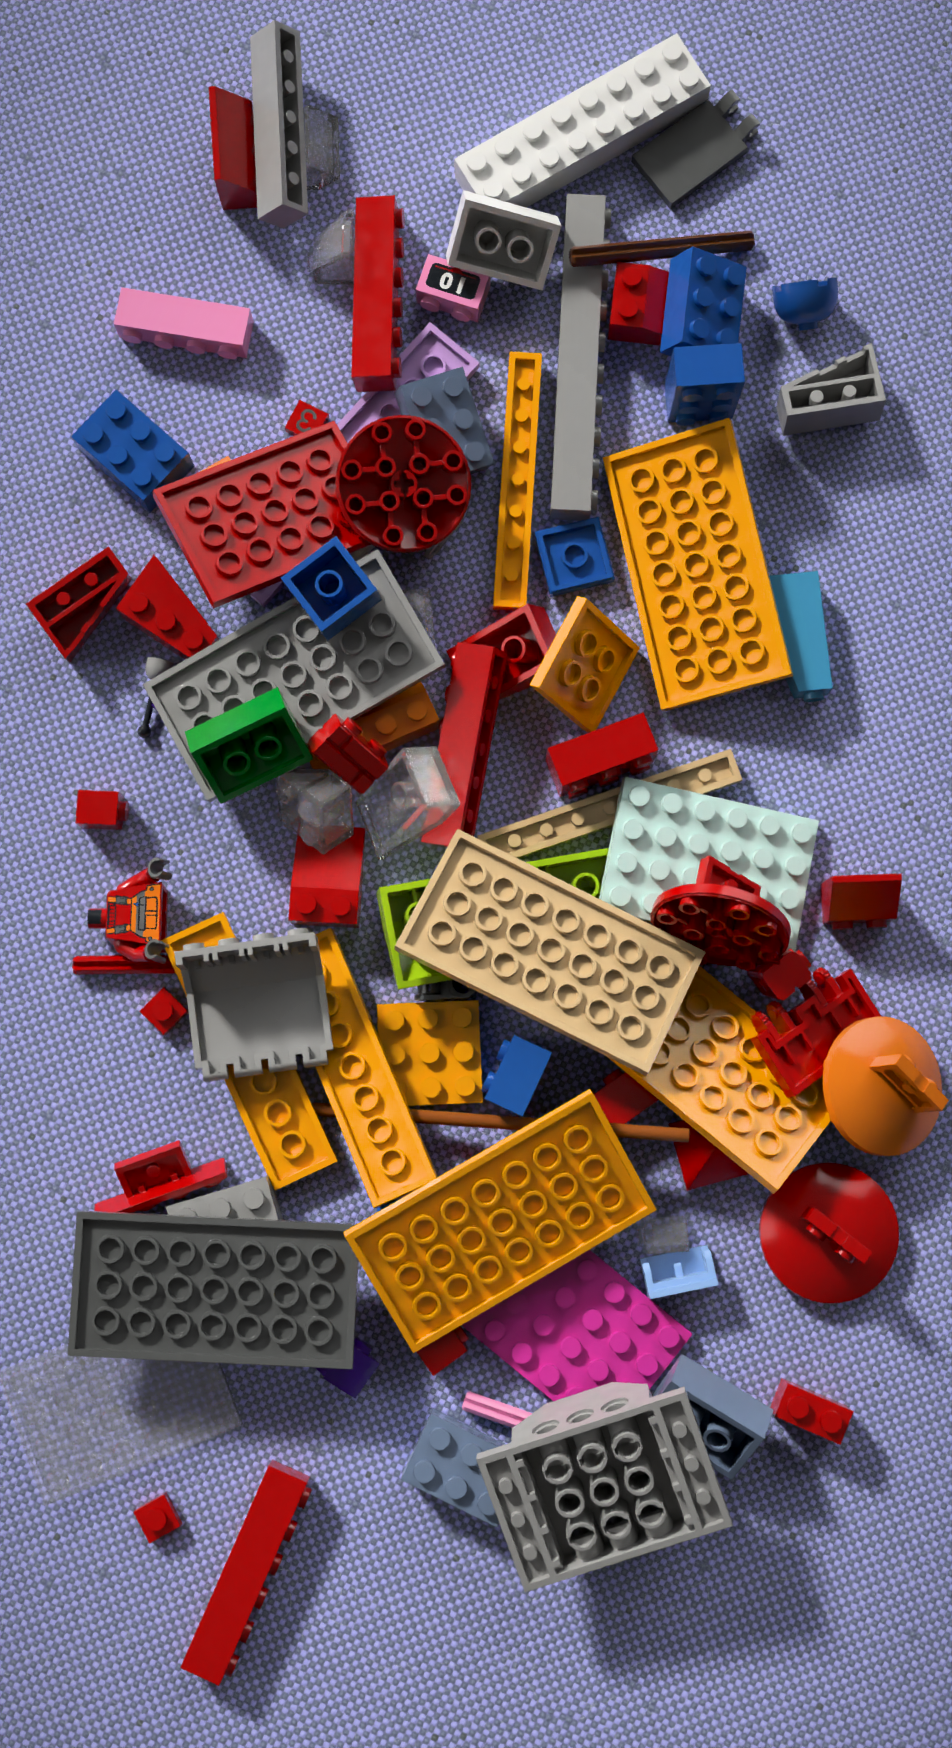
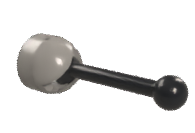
(153, 668)

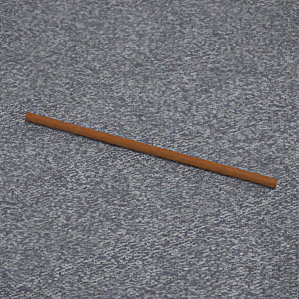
(517, 1123)

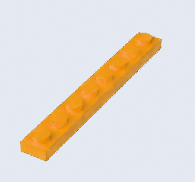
(517, 481)

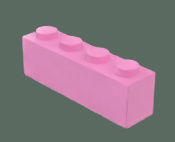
(183, 323)

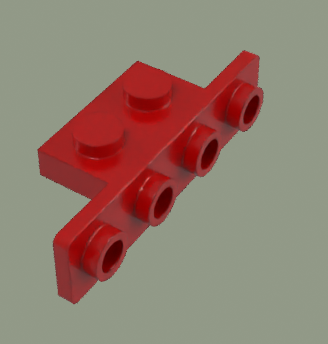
(160, 1177)

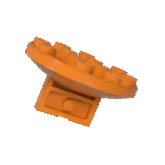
(882, 1086)

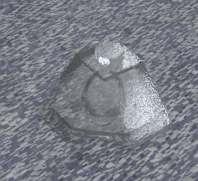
(334, 252)

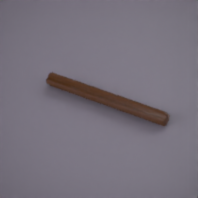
(659, 248)

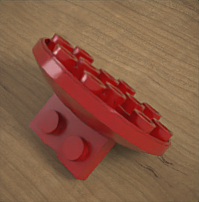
(403, 484)
(723, 918)
(829, 1233)

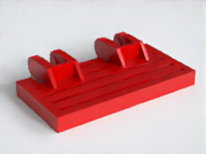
(800, 1050)

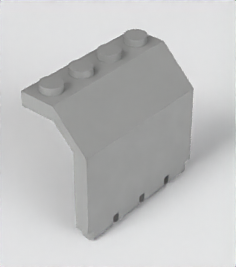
(256, 1004)

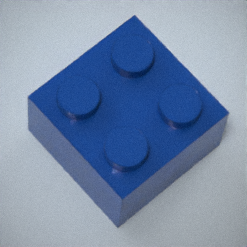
(331, 588)
(517, 1075)

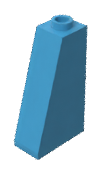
(804, 633)

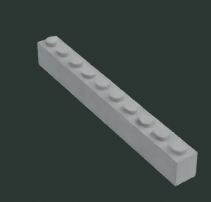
(578, 363)

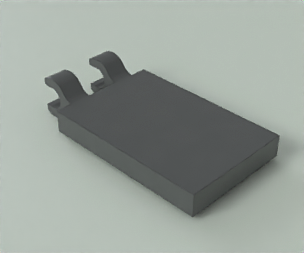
(694, 149)

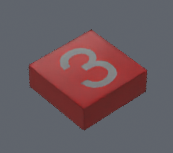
(305, 418)

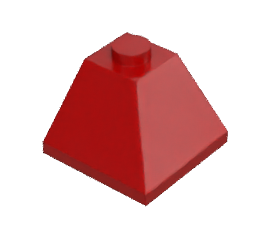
(702, 1161)

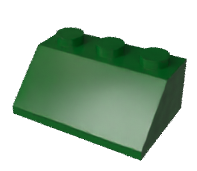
(248, 745)

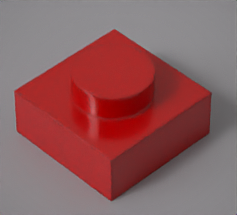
(164, 1011)
(157, 1517)

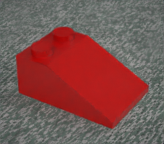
(638, 304)
(525, 639)
(328, 885)

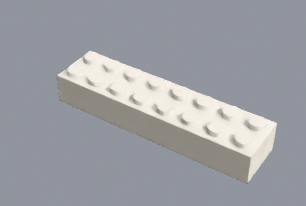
(586, 127)

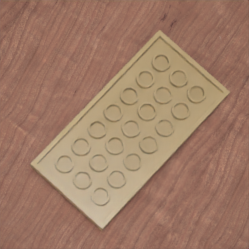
(550, 951)

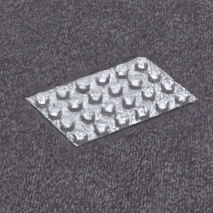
(110, 1415)

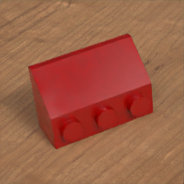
(233, 149)

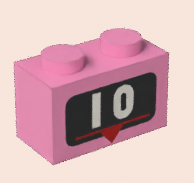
(452, 290)

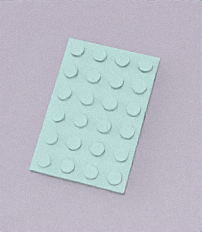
(668, 830)

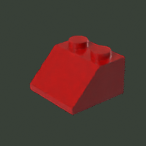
(860, 900)

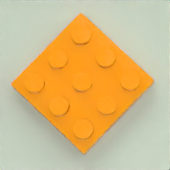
(585, 665)
(434, 1050)

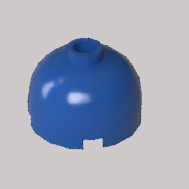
(806, 302)

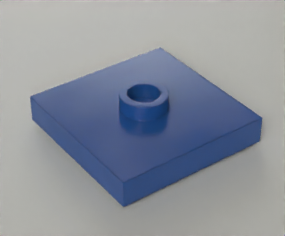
(574, 556)

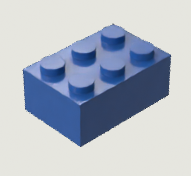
(702, 301)
(704, 383)
(131, 449)

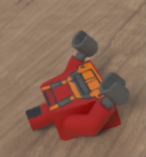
(137, 915)

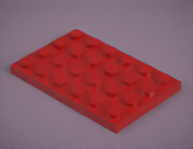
(259, 513)

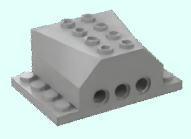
(602, 1482)

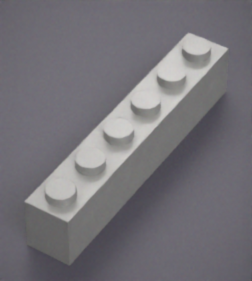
(278, 125)

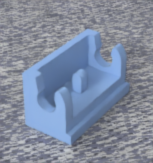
(678, 1272)

